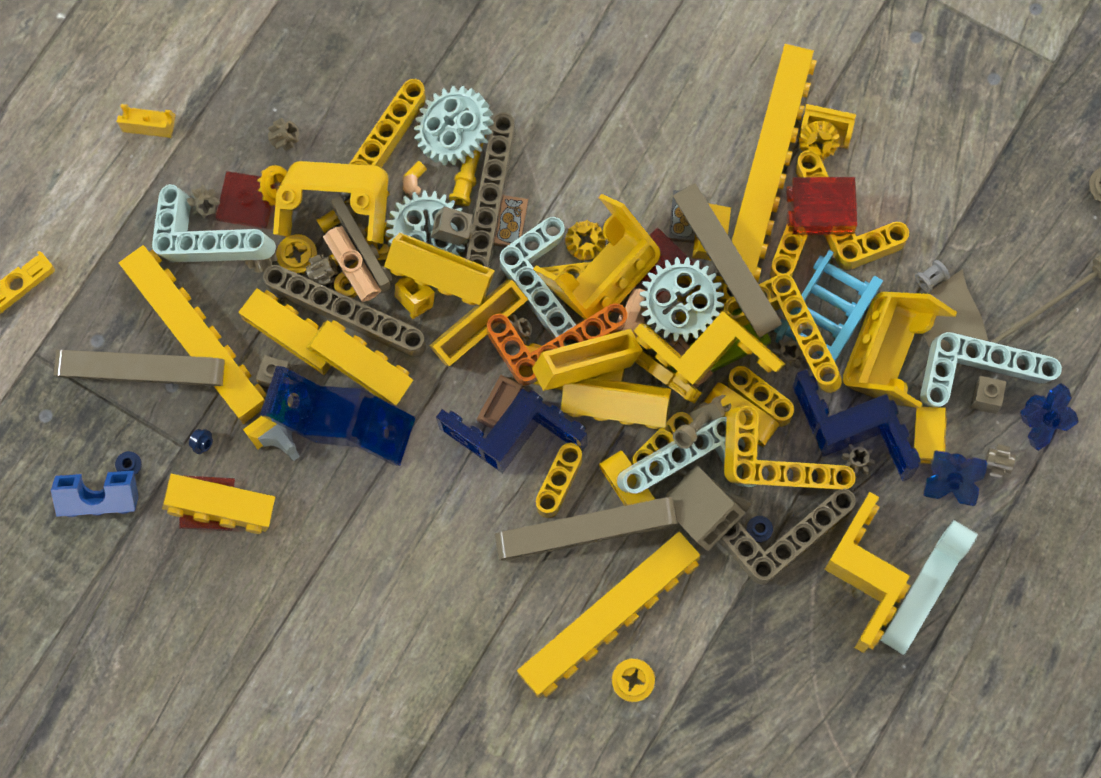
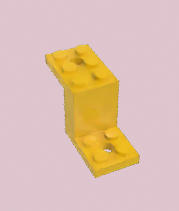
(707, 348)
(868, 574)

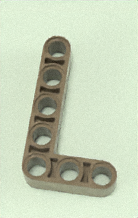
(788, 541)

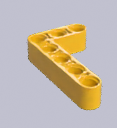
(850, 242)
(797, 324)
(777, 470)

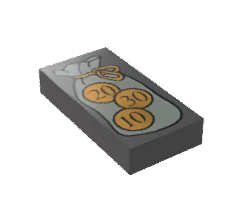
(679, 227)

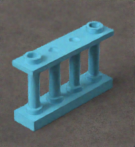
(853, 311)

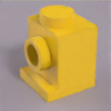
(413, 296)

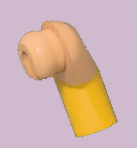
(410, 179)

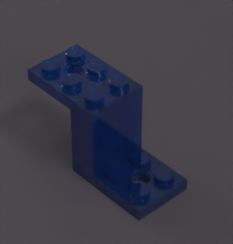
(338, 415)
(856, 425)
(512, 429)

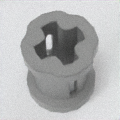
(937, 268)

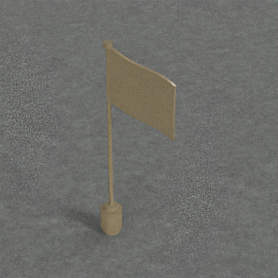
(968, 318)

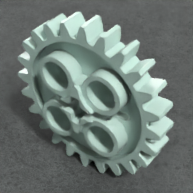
(453, 125)
(415, 208)
(667, 281)

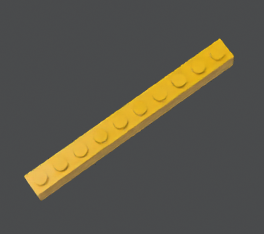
(772, 155)

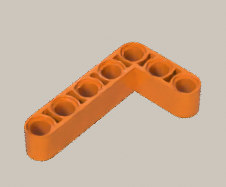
(577, 333)

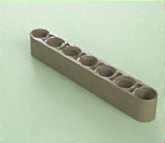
(493, 186)
(727, 260)
(336, 302)
(139, 367)
(585, 529)

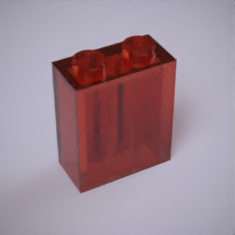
(822, 205)

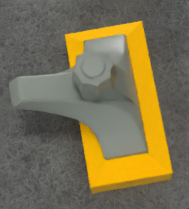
(267, 433)

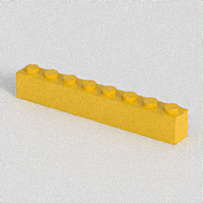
(191, 331)
(608, 615)

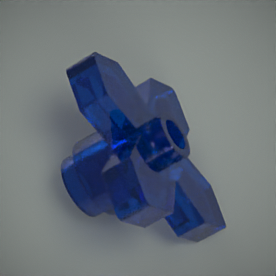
(1048, 414)
(955, 476)

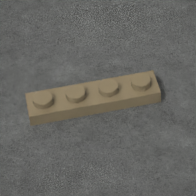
(357, 235)

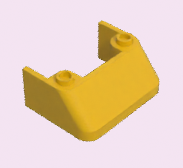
(364, 182)
(613, 271)
(886, 341)

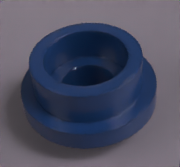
(200, 441)
(136, 462)
(760, 537)

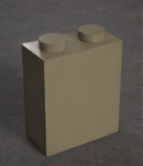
(703, 507)

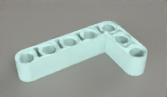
(174, 208)
(538, 287)
(982, 360)
(667, 465)
(928, 586)

